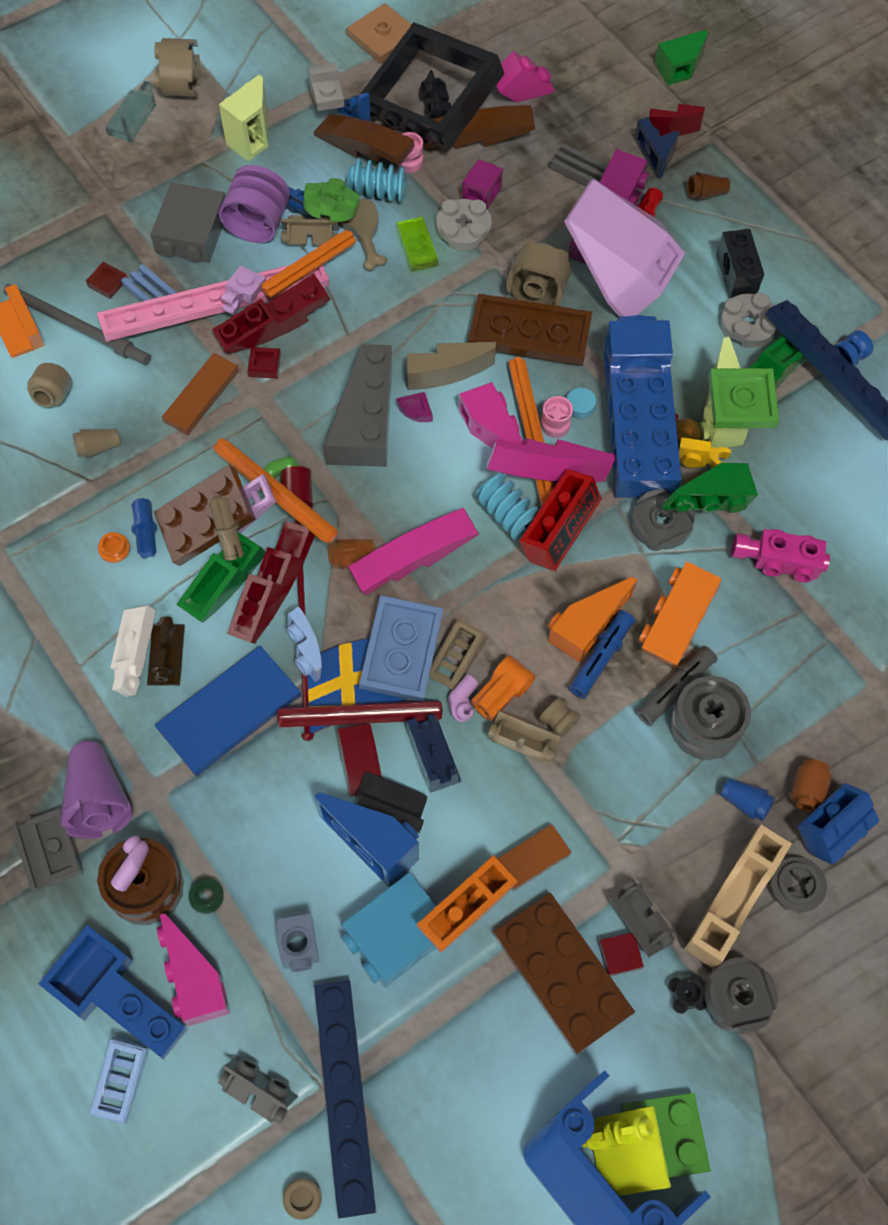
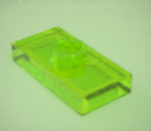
(417, 244)

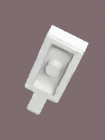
(131, 649)

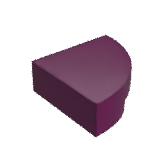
(415, 407)

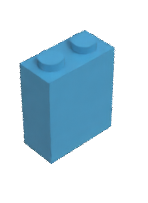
(388, 932)

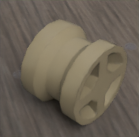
(559, 717)

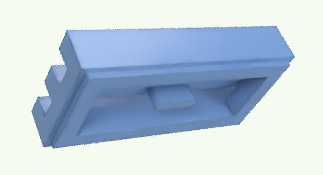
(138, 277)

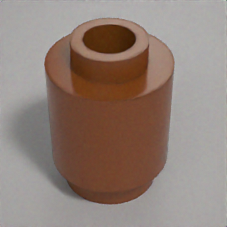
(811, 785)

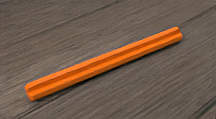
(528, 415)
(283, 496)

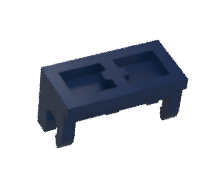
(433, 753)

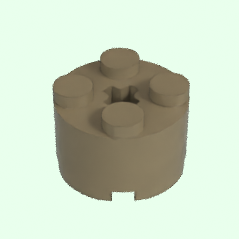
(177, 67)
(539, 274)

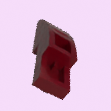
(268, 321)

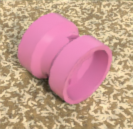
(414, 160)
(556, 416)

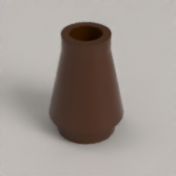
(705, 186)

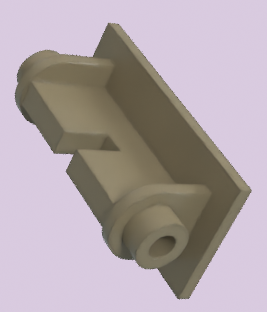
(299, 228)
(524, 737)

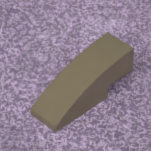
(449, 364)

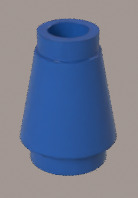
(749, 799)

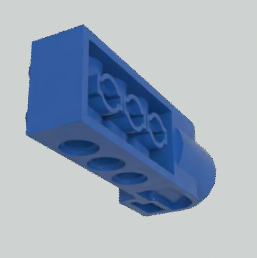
(641, 406)

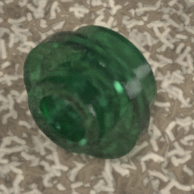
(201, 887)

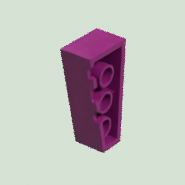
(624, 176)

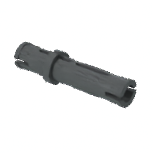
(655, 706)

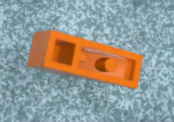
(584, 620)
(467, 904)

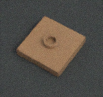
(379, 31)

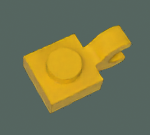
(697, 453)

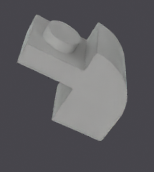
(325, 87)

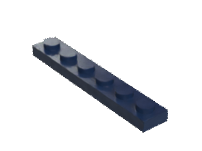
(831, 364)
(344, 1100)

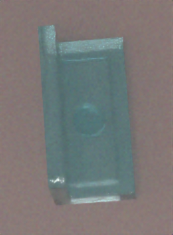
(132, 113)

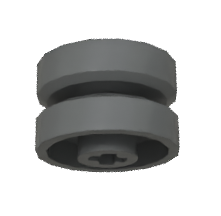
(710, 717)

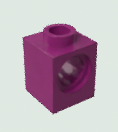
(483, 182)

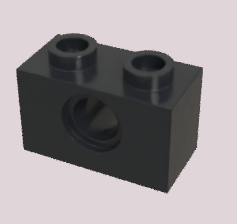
(739, 263)

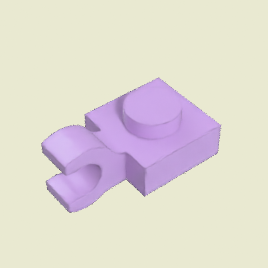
(241, 287)

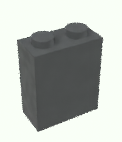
(188, 223)

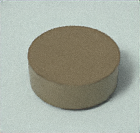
(302, 1199)

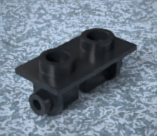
(434, 96)

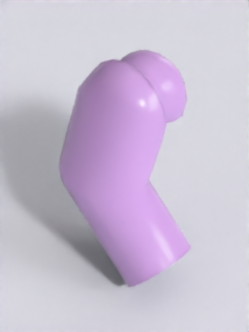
(459, 700)
(131, 866)

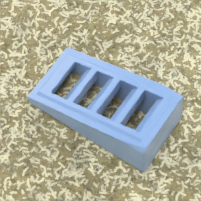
(107, 1075)

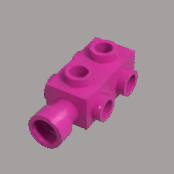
(784, 553)

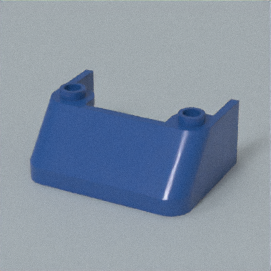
(577, 1185)

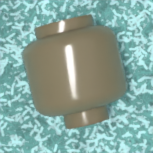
(49, 385)

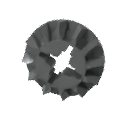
(800, 869)

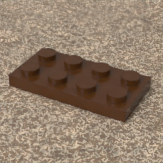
(531, 328)
(563, 973)

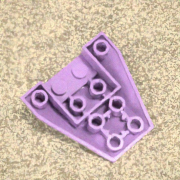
(623, 248)

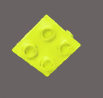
(629, 1151)

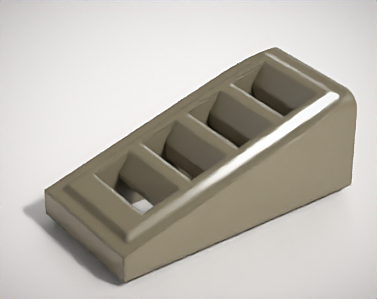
(466, 661)

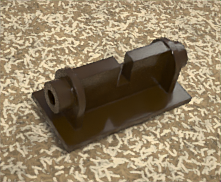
(166, 653)

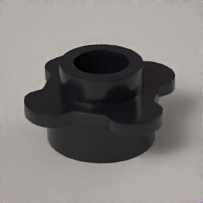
(694, 986)

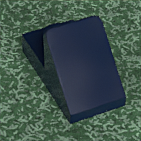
(655, 148)

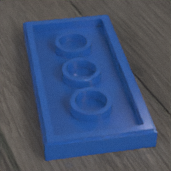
(227, 710)

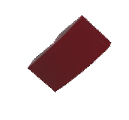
(685, 120)
(358, 754)

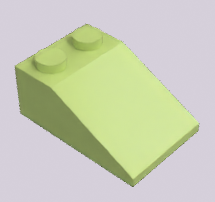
(722, 436)

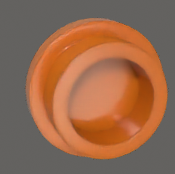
(113, 547)

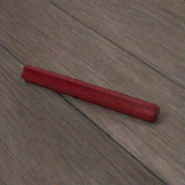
(358, 713)

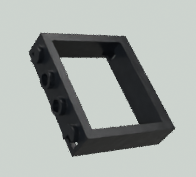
(421, 38)

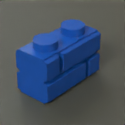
(838, 823)

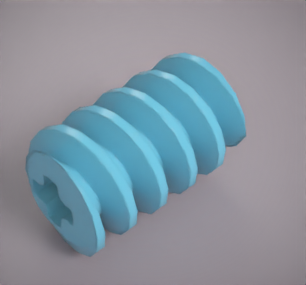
(377, 180)
(506, 505)

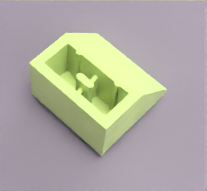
(246, 119)

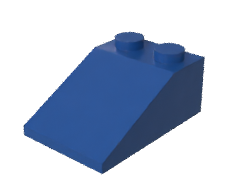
(372, 835)

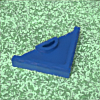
(357, 106)

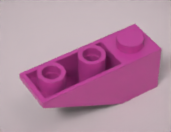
(487, 415)
(197, 984)

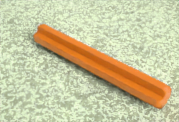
(308, 263)

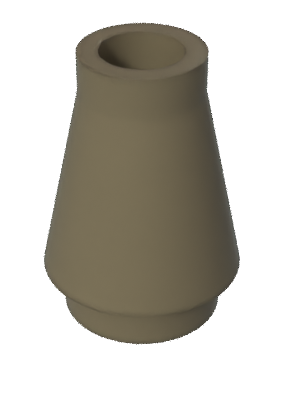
(95, 441)

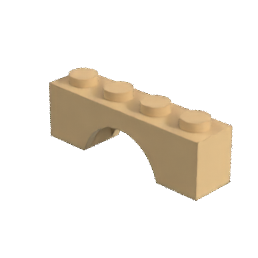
(737, 896)

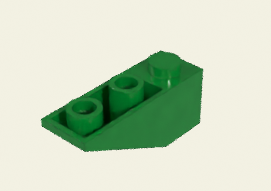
(720, 488)

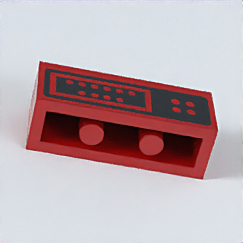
(560, 519)

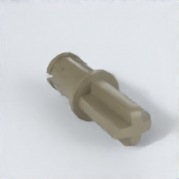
(225, 527)

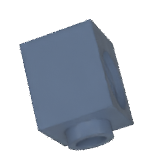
(293, 927)

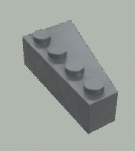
(362, 419)

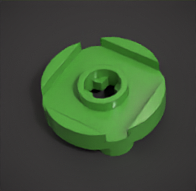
(331, 200)

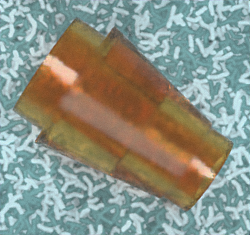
(348, 551)

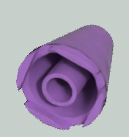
(92, 794)

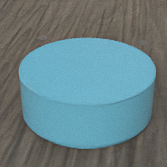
(582, 401)

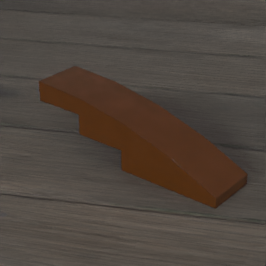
(493, 126)
(365, 138)

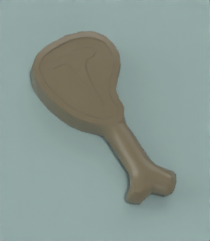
(364, 227)

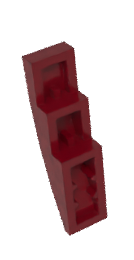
(274, 580)

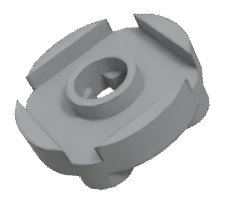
(463, 210)
(750, 306)

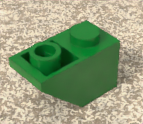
(680, 56)

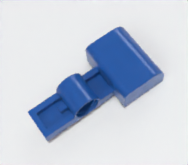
(91, 977)

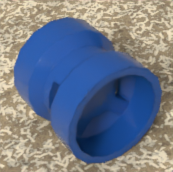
(856, 347)

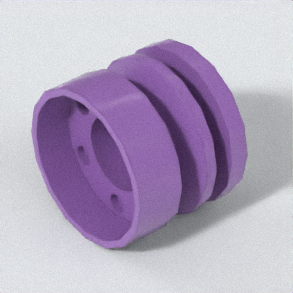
(254, 204)

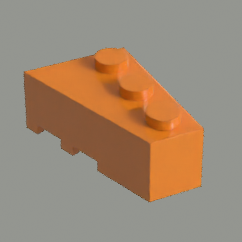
(679, 613)

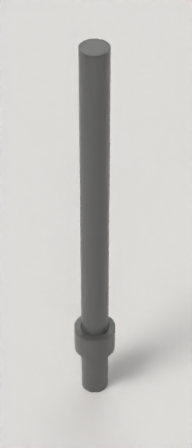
(120, 346)

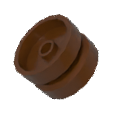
(156, 895)

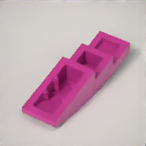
(547, 461)
(413, 549)

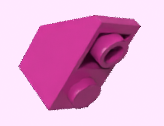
(524, 79)

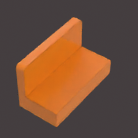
(17, 325)

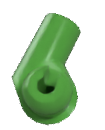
(276, 466)

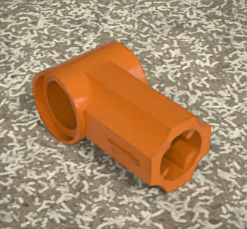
(508, 681)

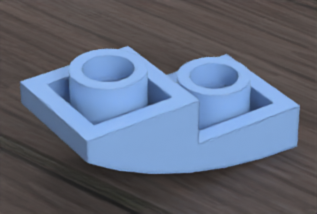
(308, 650)

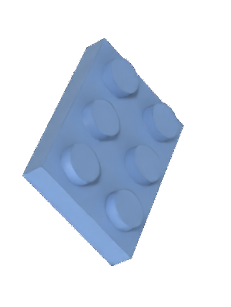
(401, 648)

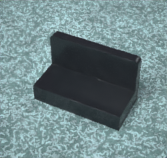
(392, 800)

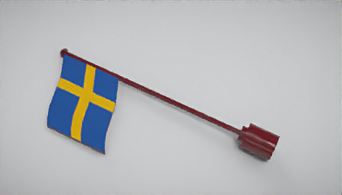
(342, 664)

